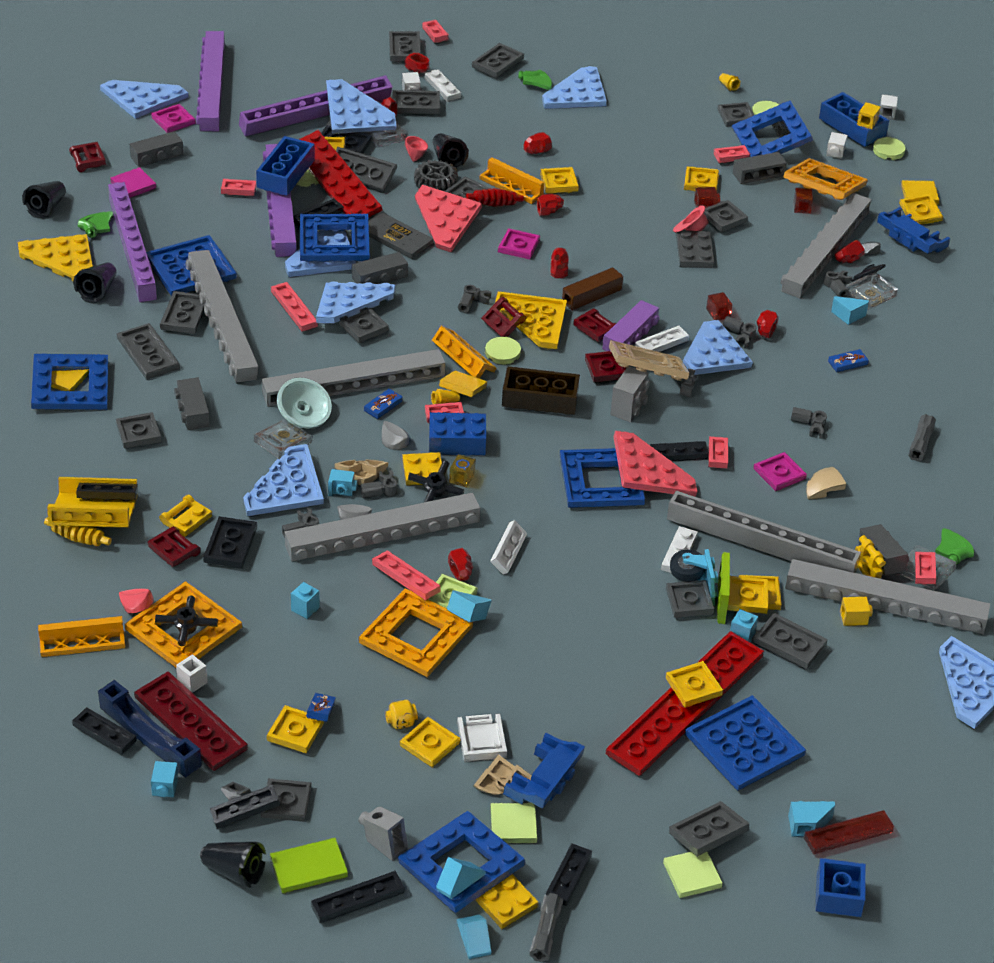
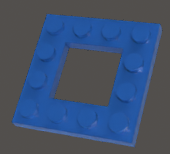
(786, 111)
(308, 237)
(42, 380)
(578, 496)
(501, 864)

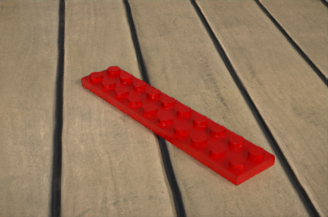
(668, 718)

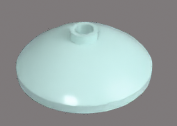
(309, 397)

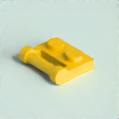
(190, 519)

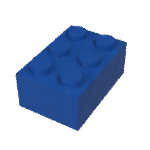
(457, 433)

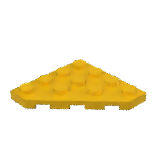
(61, 254)
(542, 315)

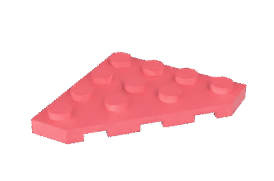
(446, 215)
(647, 469)

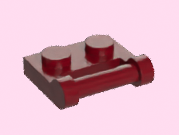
(92, 153)
(501, 323)
(593, 324)
(170, 550)

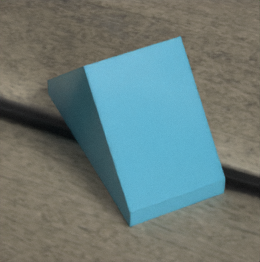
(849, 308)
(468, 606)
(458, 876)
(475, 936)

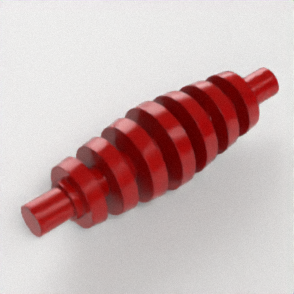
(495, 197)

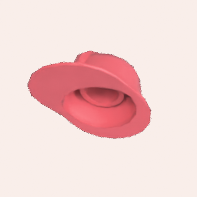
(694, 221)

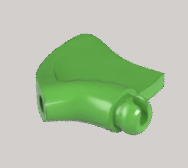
(536, 78)
(96, 223)
(954, 546)

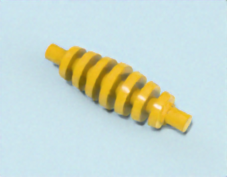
(81, 534)

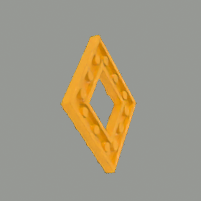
(847, 182)
(148, 632)
(424, 661)

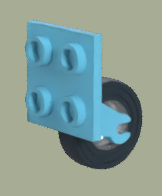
(692, 566)

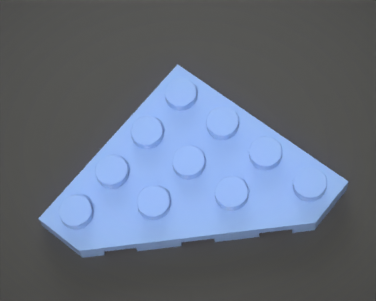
(578, 90)
(142, 97)
(355, 111)
(324, 237)
(349, 298)
(715, 351)
(287, 485)
(969, 681)

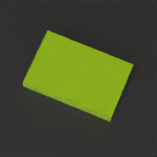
(723, 588)
(308, 865)

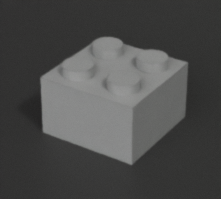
(629, 394)

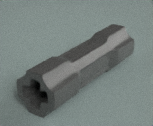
(919, 445)
(543, 941)

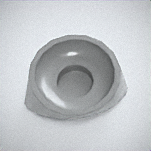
(394, 436)
(352, 510)

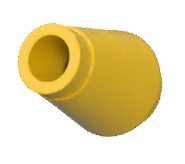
(730, 81)
(444, 396)

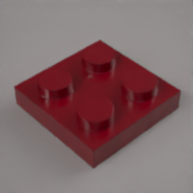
(603, 366)

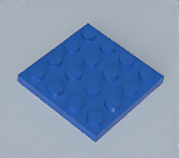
(170, 263)
(745, 742)

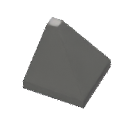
(871, 247)
(234, 790)

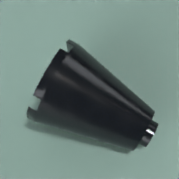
(450, 149)
(43, 198)
(94, 281)
(235, 860)

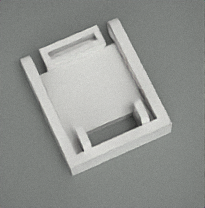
(481, 738)

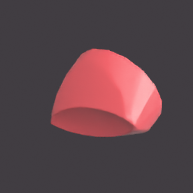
(415, 147)
(136, 600)

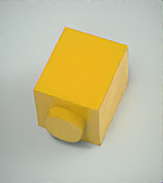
(868, 115)
(855, 611)

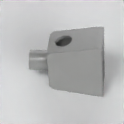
(385, 831)

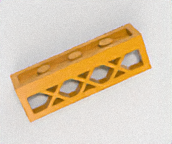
(515, 179)
(462, 352)
(81, 632)

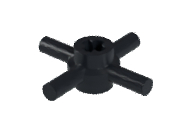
(436, 483)
(186, 620)

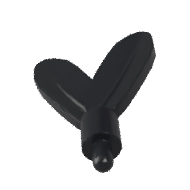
(868, 270)

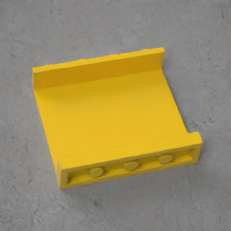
(95, 512)

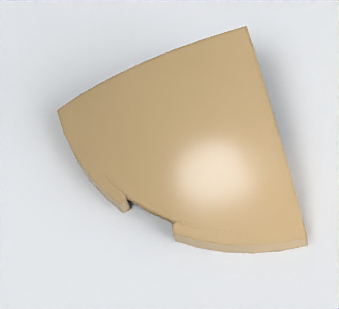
(364, 471)
(824, 481)
(497, 775)

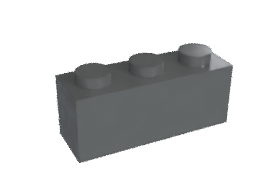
(156, 149)
(759, 167)
(380, 269)
(192, 403)
(893, 553)

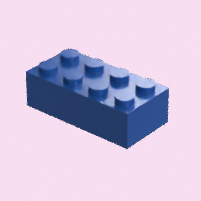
(843, 114)
(285, 165)

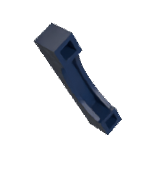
(120, 706)

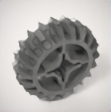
(436, 175)

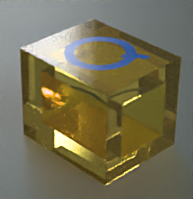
(462, 470)

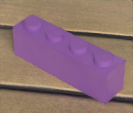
(633, 325)

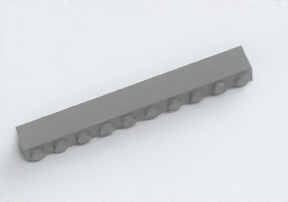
(825, 245)
(222, 316)
(364, 374)
(382, 526)
(759, 533)
(889, 596)

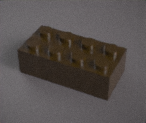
(540, 390)

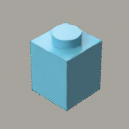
(305, 600)
(744, 625)
(164, 779)

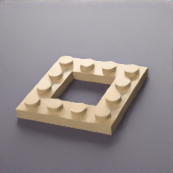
(648, 359)

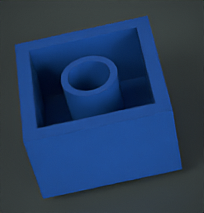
(840, 887)

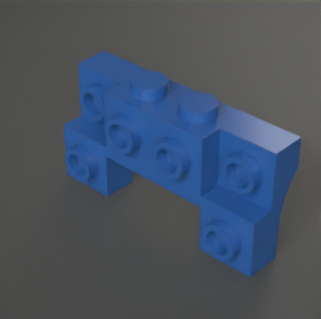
(911, 233)
(550, 776)

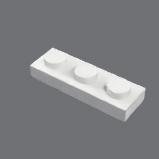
(442, 84)
(664, 339)
(683, 540)
(508, 547)

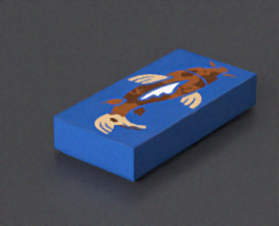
(848, 360)
(383, 403)
(321, 707)

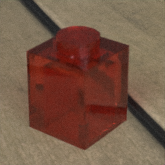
(706, 196)
(803, 200)
(719, 306)

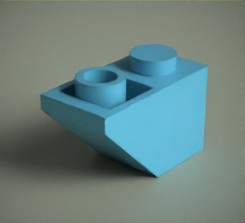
(809, 816)

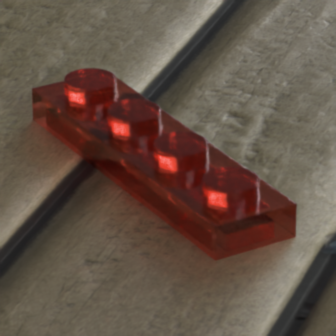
(848, 832)

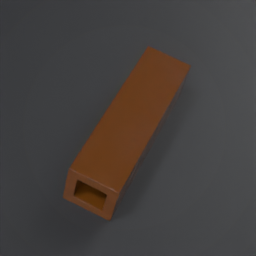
(592, 288)

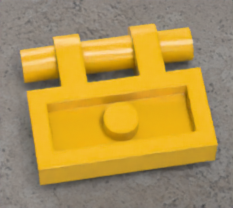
(870, 559)

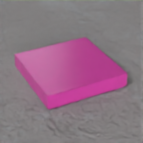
(173, 118)
(136, 181)
(519, 243)
(780, 471)

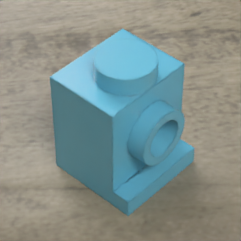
(341, 483)

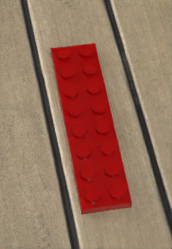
(339, 179)

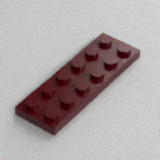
(191, 718)

